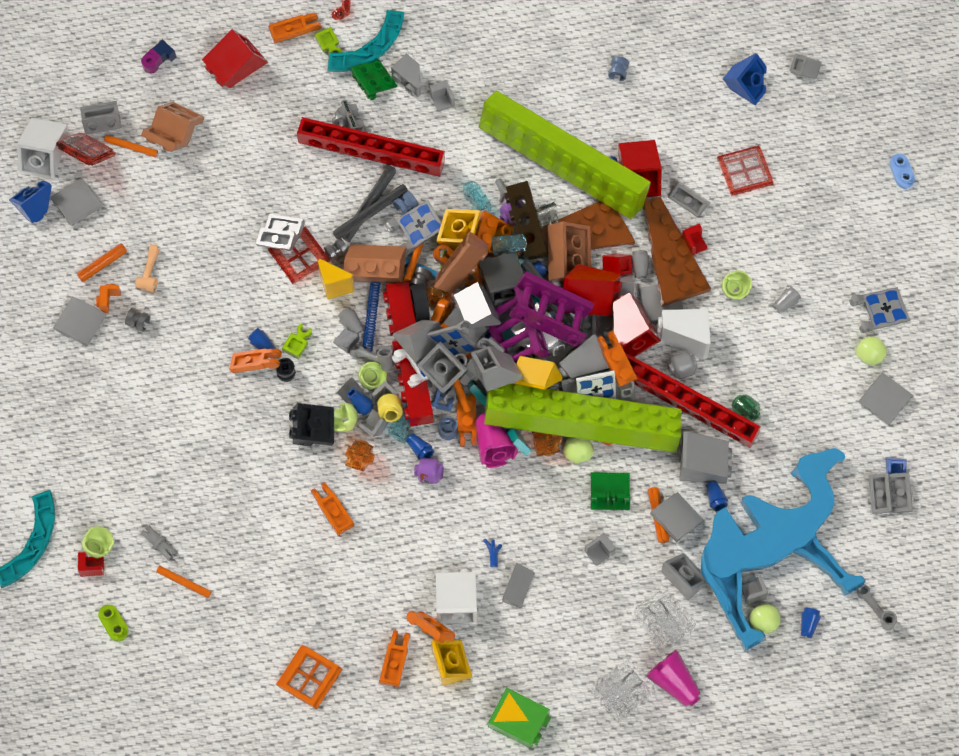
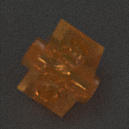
(546, 444)
(359, 455)

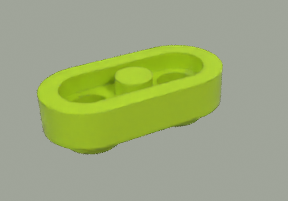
(112, 622)

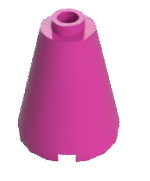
(494, 444)
(675, 679)

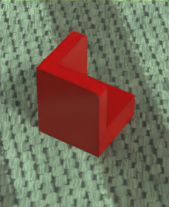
(694, 239)
(617, 263)
(89, 565)

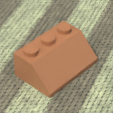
(567, 247)
(376, 263)
(461, 263)

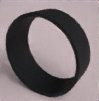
(420, 302)

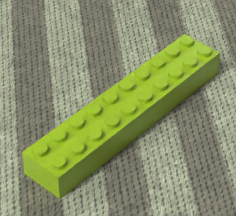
(564, 154)
(584, 417)

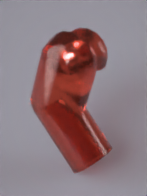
(342, 11)

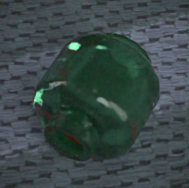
(746, 407)

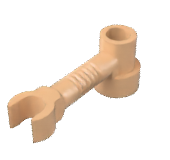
(147, 282)

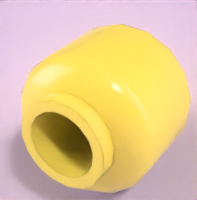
(390, 407)

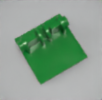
(372, 78)
(610, 491)

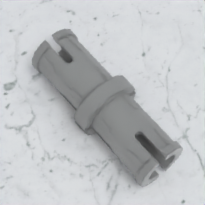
(159, 542)

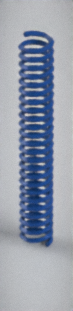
(367, 323)

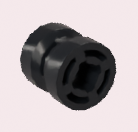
(286, 374)

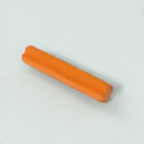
(101, 262)
(655, 500)

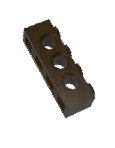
(518, 192)

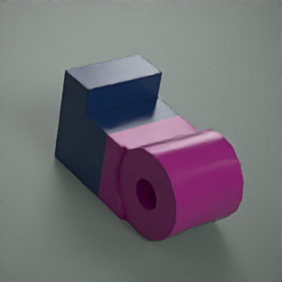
(157, 56)

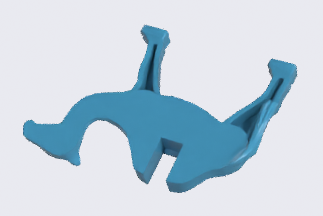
(776, 537)

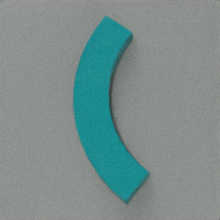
(372, 50)
(516, 437)
(36, 543)

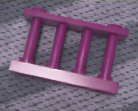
(557, 296)
(538, 344)

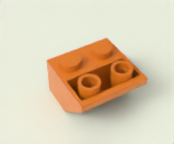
(489, 227)

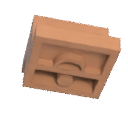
(172, 126)

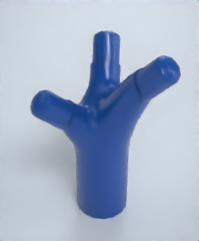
(493, 551)

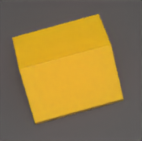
(456, 226)
(335, 280)
(537, 373)
(451, 661)

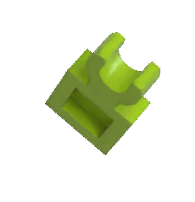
(327, 40)
(297, 344)

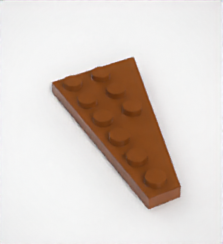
(605, 224)
(673, 262)

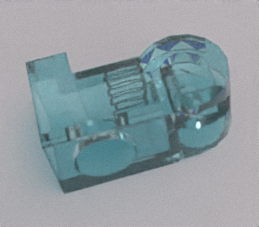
(474, 194)
(508, 243)
(400, 428)

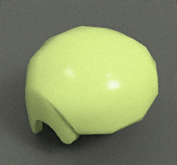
(734, 280)
(871, 350)
(369, 372)
(346, 411)
(578, 450)
(97, 542)
(765, 618)

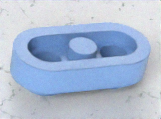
(902, 170)

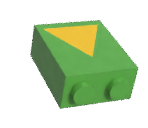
(519, 718)

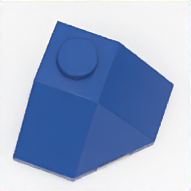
(747, 78)
(33, 201)

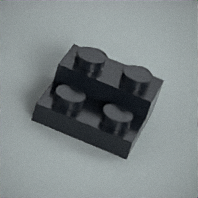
(312, 424)

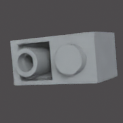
(407, 73)

